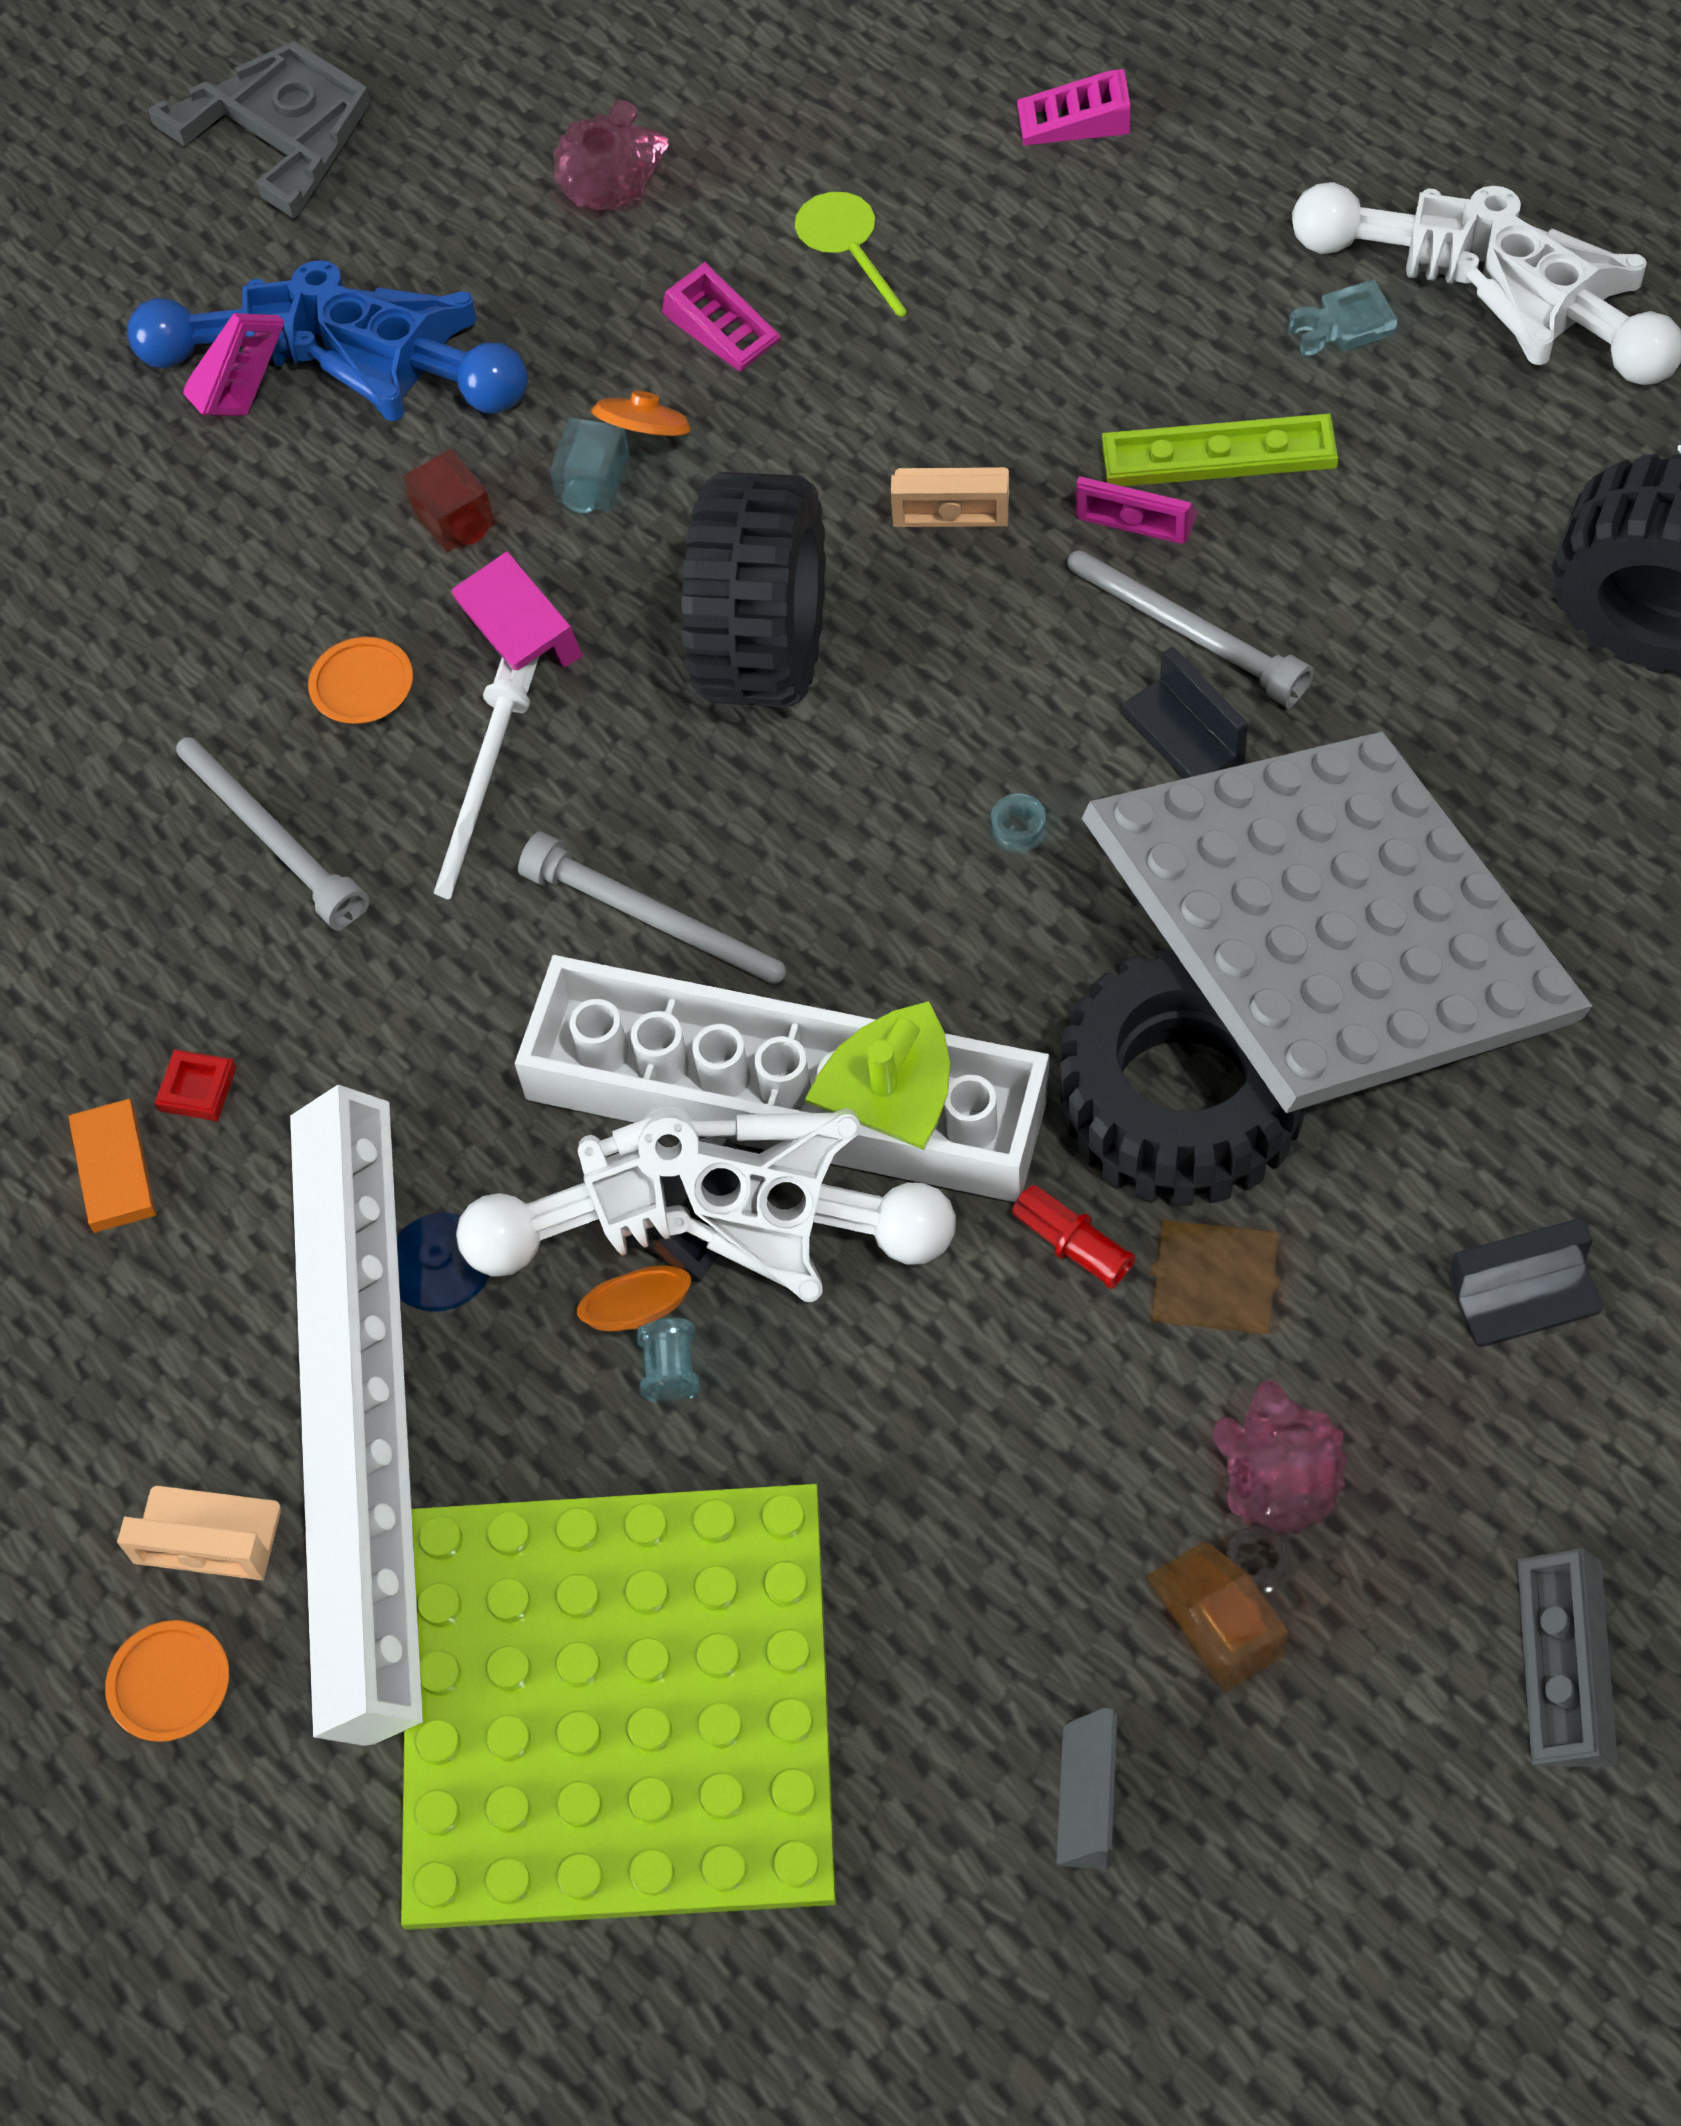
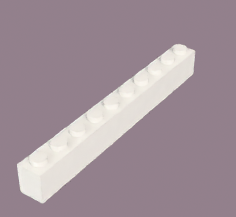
(354, 1422)

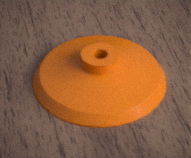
(642, 414)
(360, 680)
(634, 1298)
(167, 1680)

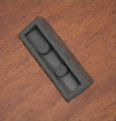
(1573, 1659)

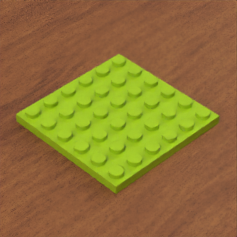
(618, 1709)

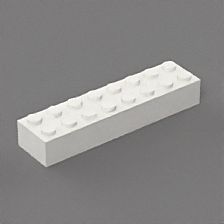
(646, 1041)

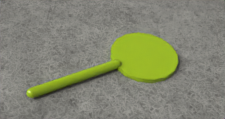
(841, 223)

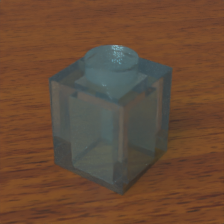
(589, 465)

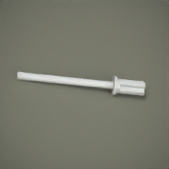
(505, 695)

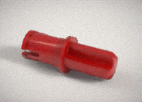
(1073, 1236)

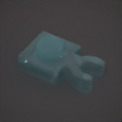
(1349, 315)

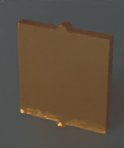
(1215, 1277)

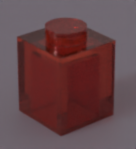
(449, 501)

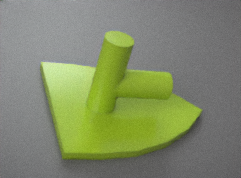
(890, 1075)

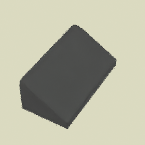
(1087, 1791)

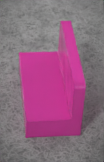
(515, 614)

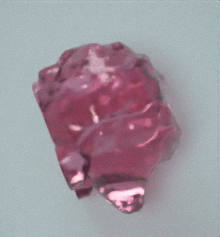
(607, 159)
(1282, 1463)

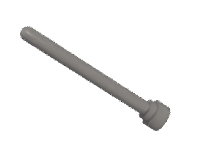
(1276, 674)
(547, 860)
(331, 893)

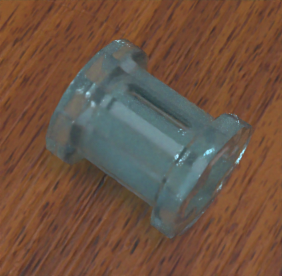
(668, 1360)

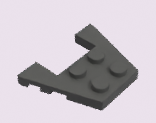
(287, 101)

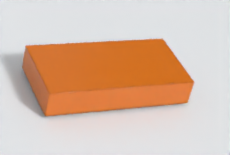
(112, 1165)

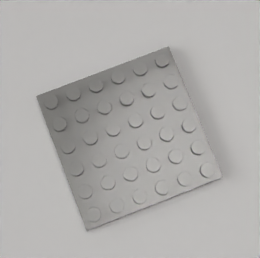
(1334, 918)

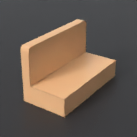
(950, 497)
(202, 1532)

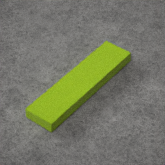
(1219, 450)

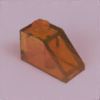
(1221, 1614)

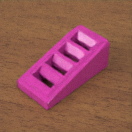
(1106, 116)
(706, 283)
(227, 378)

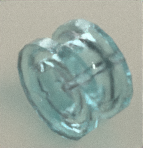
(1018, 805)

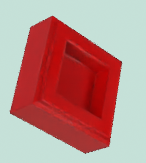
(195, 1085)

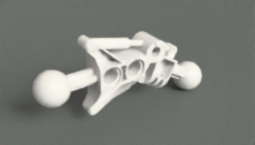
(1529, 276)
(628, 1197)

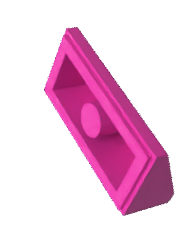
(1134, 510)

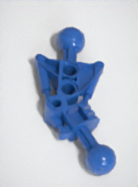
(370, 338)

